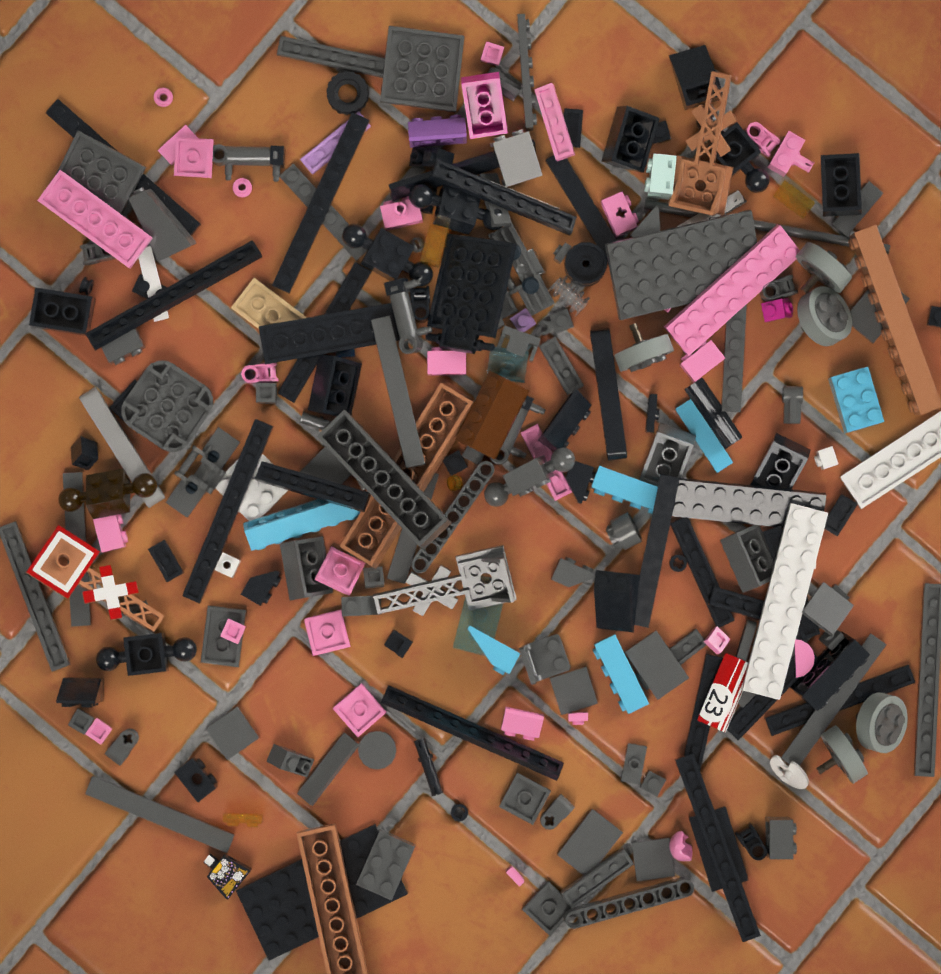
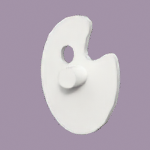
(790, 774)

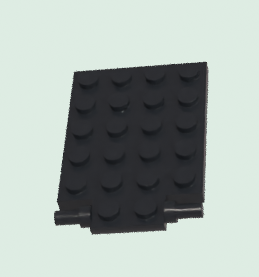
(470, 292)

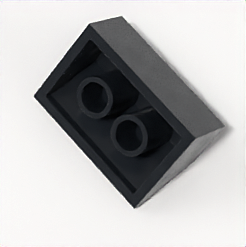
(630, 139)
(334, 385)
(566, 421)

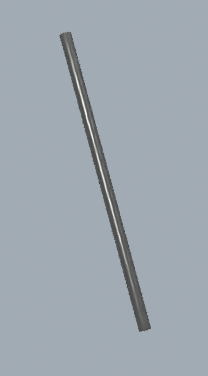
(764, 226)

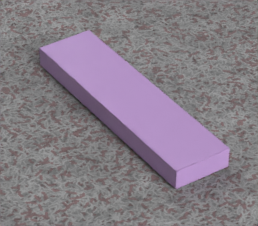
(323, 151)

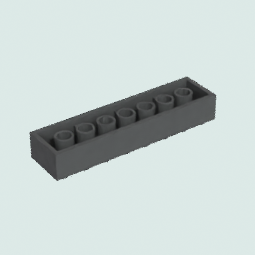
(384, 479)

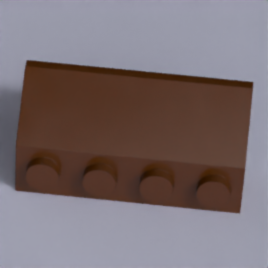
(492, 415)

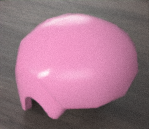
(679, 848)

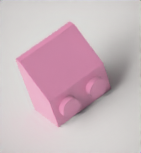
(522, 723)

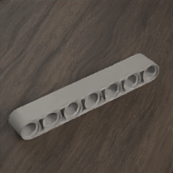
(117, 440)

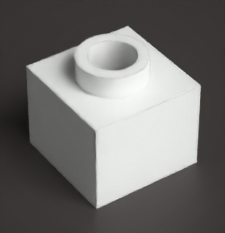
(826, 458)
(233, 568)

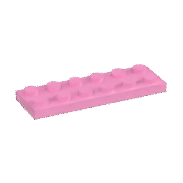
(95, 219)

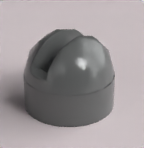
(421, 243)

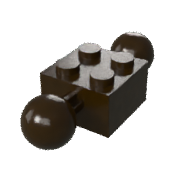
(107, 493)

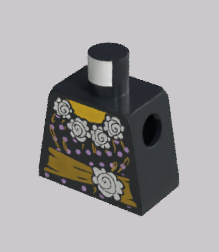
(226, 873)

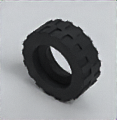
(340, 80)

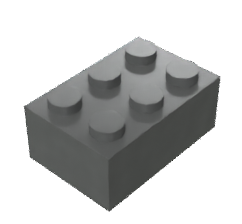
(386, 864)

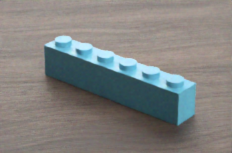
(295, 522)

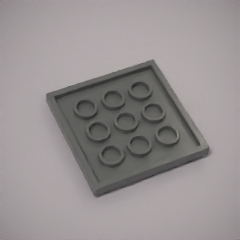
(422, 69)
(102, 170)

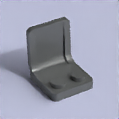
(544, 658)

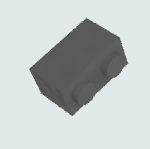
(123, 347)

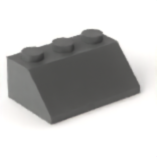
(749, 557)
(301, 564)

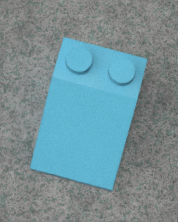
(497, 653)

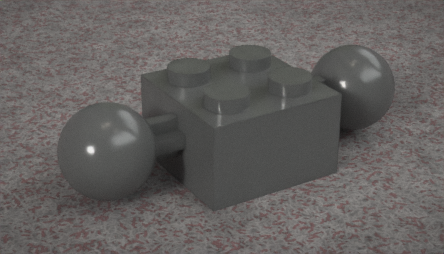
(534, 473)

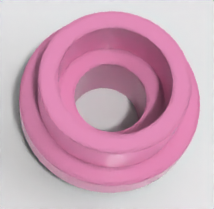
(163, 91)
(244, 193)

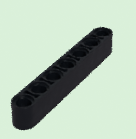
(608, 394)

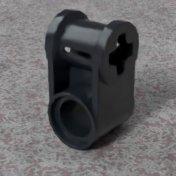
(420, 300)
(751, 841)

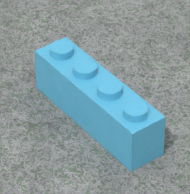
(624, 488)
(621, 674)

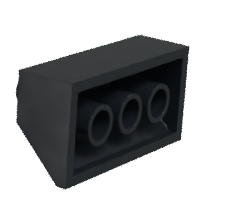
(830, 672)

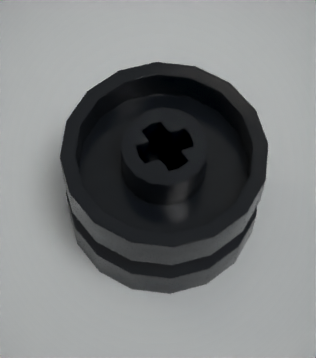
(583, 275)

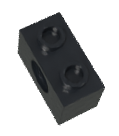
(186, 774)

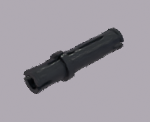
(428, 766)

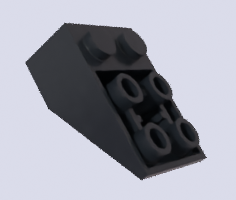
(692, 74)
(82, 691)

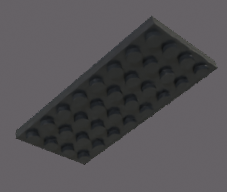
(282, 905)

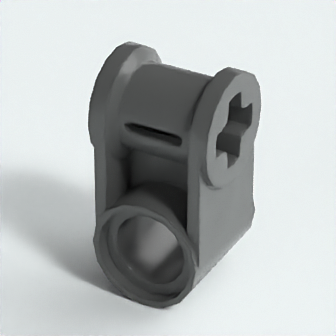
(94, 254)
(782, 288)
(121, 748)
(559, 809)

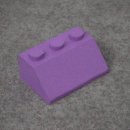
(437, 131)

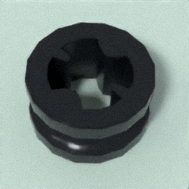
(86, 286)
(680, 557)
(453, 810)

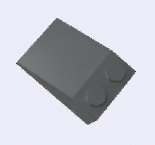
(667, 454)

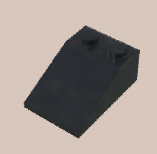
(781, 464)
(616, 600)

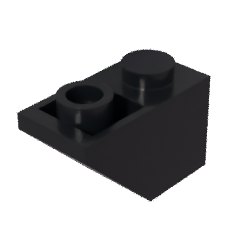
(425, 157)
(578, 480)
(259, 587)

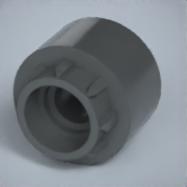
(623, 532)

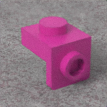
(777, 310)

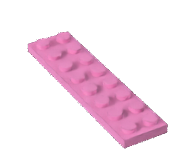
(732, 290)

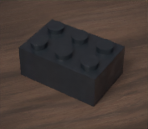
(841, 185)
(62, 311)

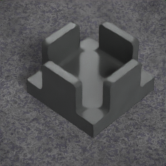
(519, 342)

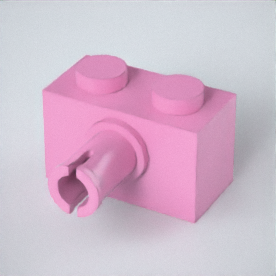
(789, 154)
(400, 214)

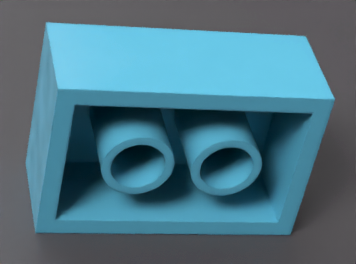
(856, 400)

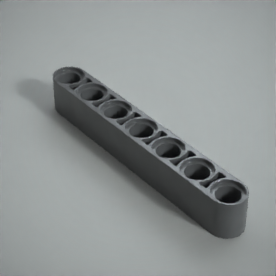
(461, 511)
(638, 903)

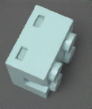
(661, 176)

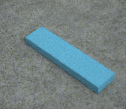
(704, 436)

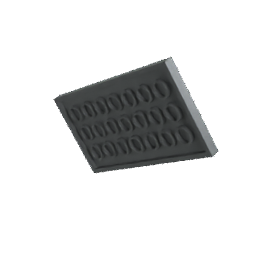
(676, 263)

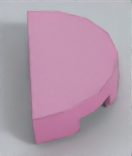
(803, 658)

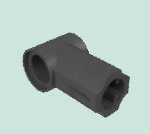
(509, 88)
(792, 398)

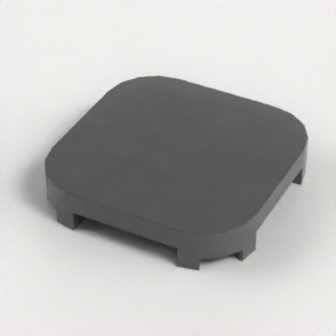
(167, 406)

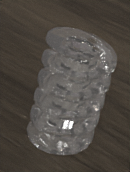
(569, 294)

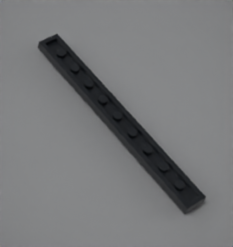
(72, 123)
(320, 203)
(173, 295)
(228, 511)
(472, 733)
(717, 847)

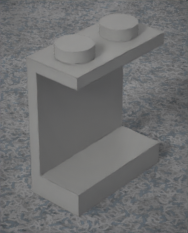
(516, 158)

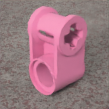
(763, 138)
(262, 373)

